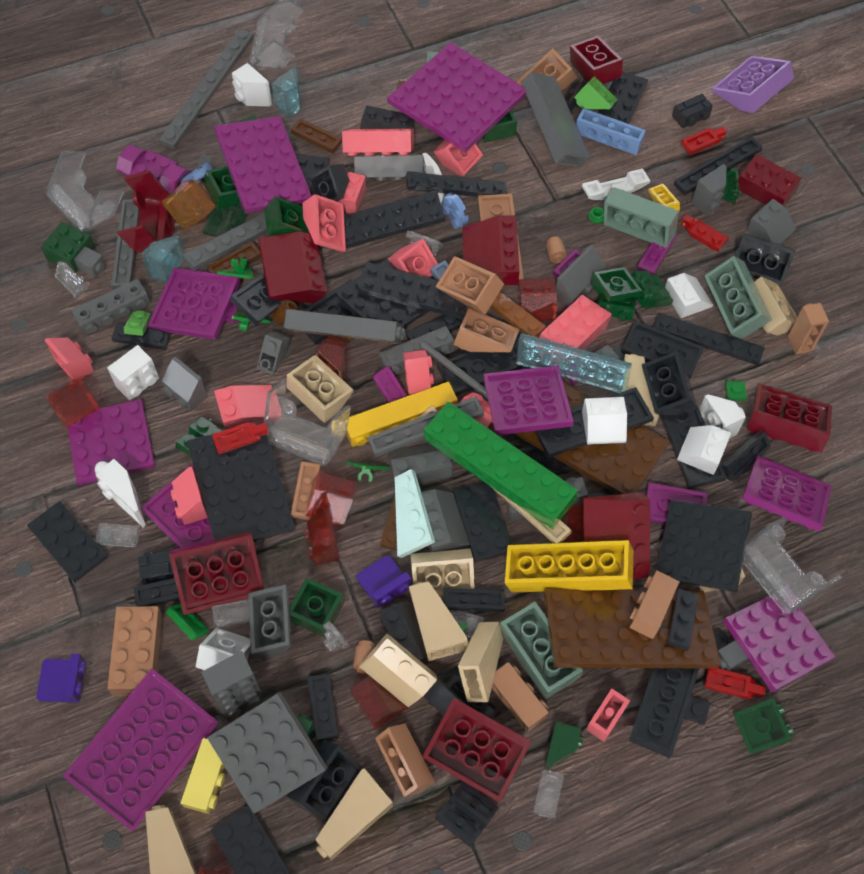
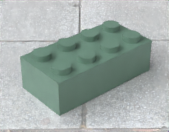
(640, 217)
(738, 297)
(530, 641)

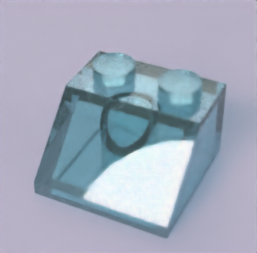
(287, 92)
(163, 257)

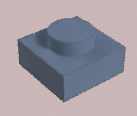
(438, 270)

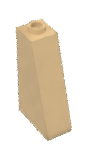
(638, 380)
(437, 626)
(480, 661)
(353, 816)
(165, 844)

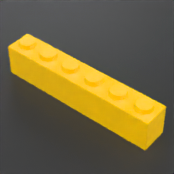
(397, 413)

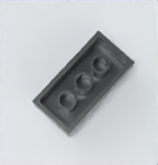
(233, 685)

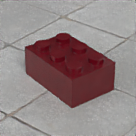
(596, 59)
(768, 181)

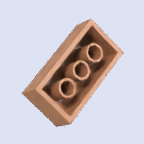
(134, 647)

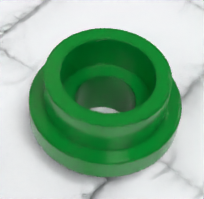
(596, 211)

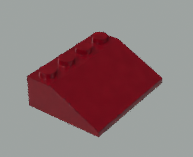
(494, 247)
(292, 267)
(790, 418)
(620, 519)
(216, 572)
(477, 750)

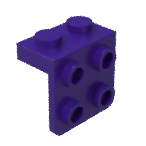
(383, 581)
(62, 679)

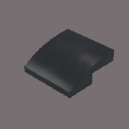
(467, 813)

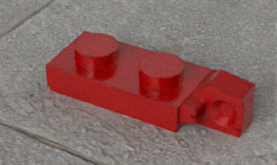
(703, 140)
(704, 233)
(239, 436)
(733, 684)

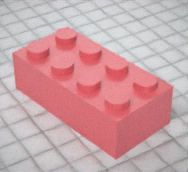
(378, 140)
(578, 324)

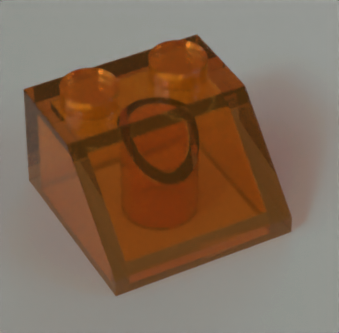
(188, 204)

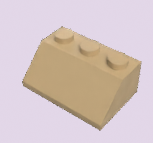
(778, 307)
(319, 388)
(444, 569)
(398, 671)

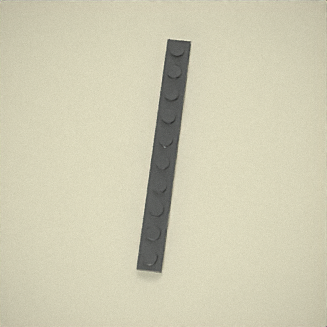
(206, 89)

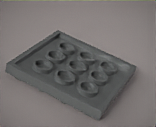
(267, 752)

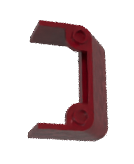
(154, 219)

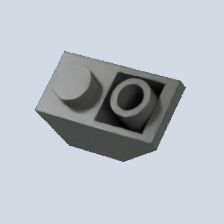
(273, 352)

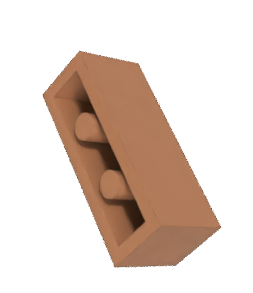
(808, 328)
(653, 604)
(519, 697)
(404, 760)

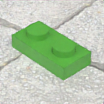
(137, 323)

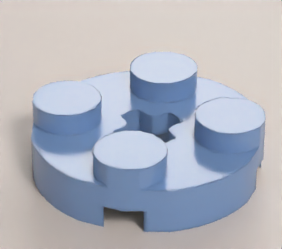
(198, 174)
(455, 209)

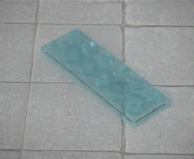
(574, 363)

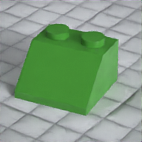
(595, 96)

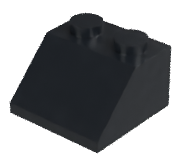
(329, 182)

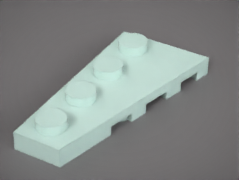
(411, 515)

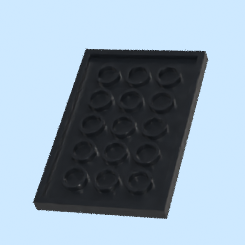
(241, 489)

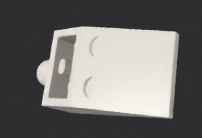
(118, 486)

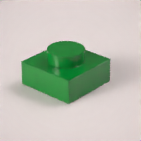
(735, 391)

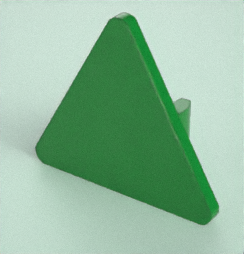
(239, 270)
(245, 322)
(366, 468)

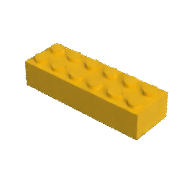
(570, 566)

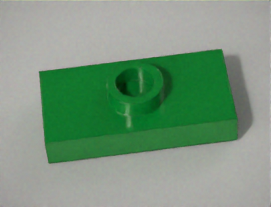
(187, 623)

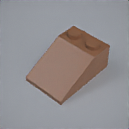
(553, 65)
(470, 284)
(485, 334)

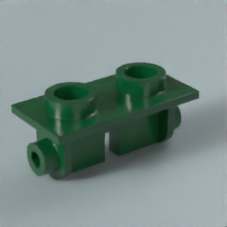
(731, 189)

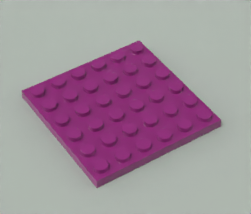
(457, 96)

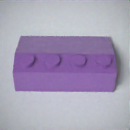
(754, 82)

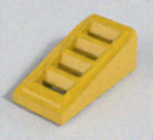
(665, 197)

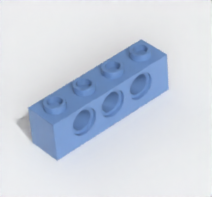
(610, 131)

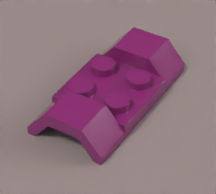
(137, 160)

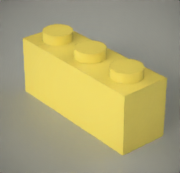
(204, 780)

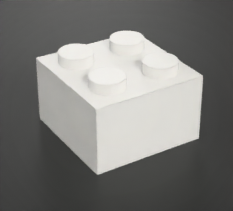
(133, 373)

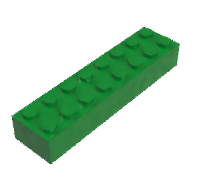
(500, 465)

